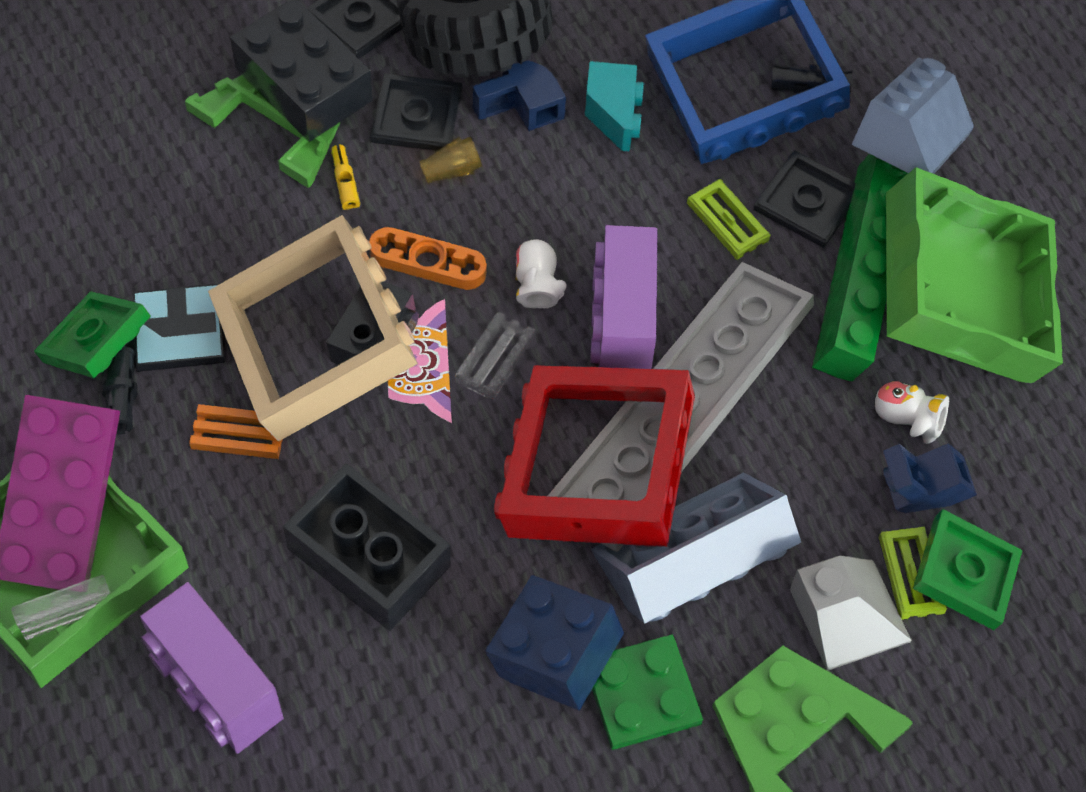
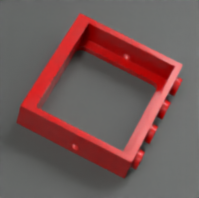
(589, 519)

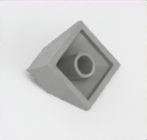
(847, 610)

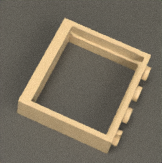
(342, 383)

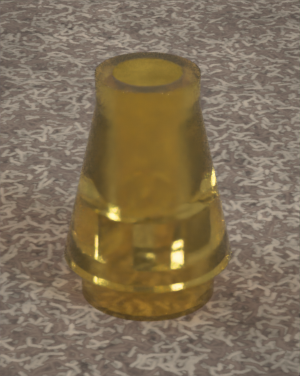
(452, 161)

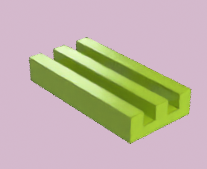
(718, 229)
(919, 607)

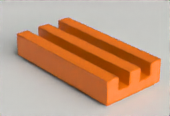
(244, 416)

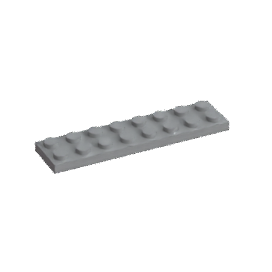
(724, 356)

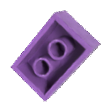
(624, 298)
(210, 669)

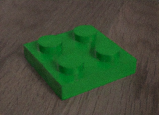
(92, 334)
(968, 569)
(645, 693)

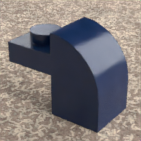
(524, 87)
(928, 480)

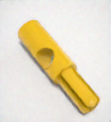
(347, 190)

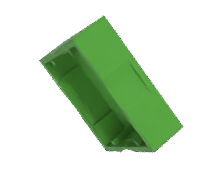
(971, 277)
(136, 563)

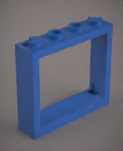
(757, 127)

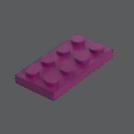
(56, 492)

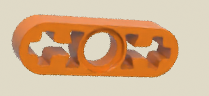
(420, 244)

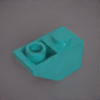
(612, 99)

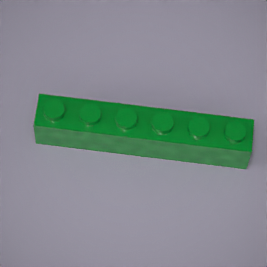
(859, 278)

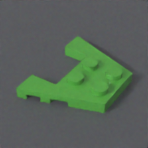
(299, 162)
(787, 708)

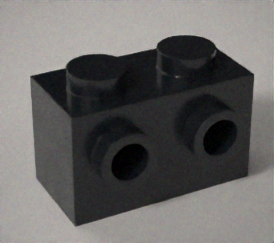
(359, 329)

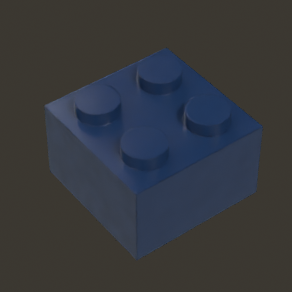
(555, 642)

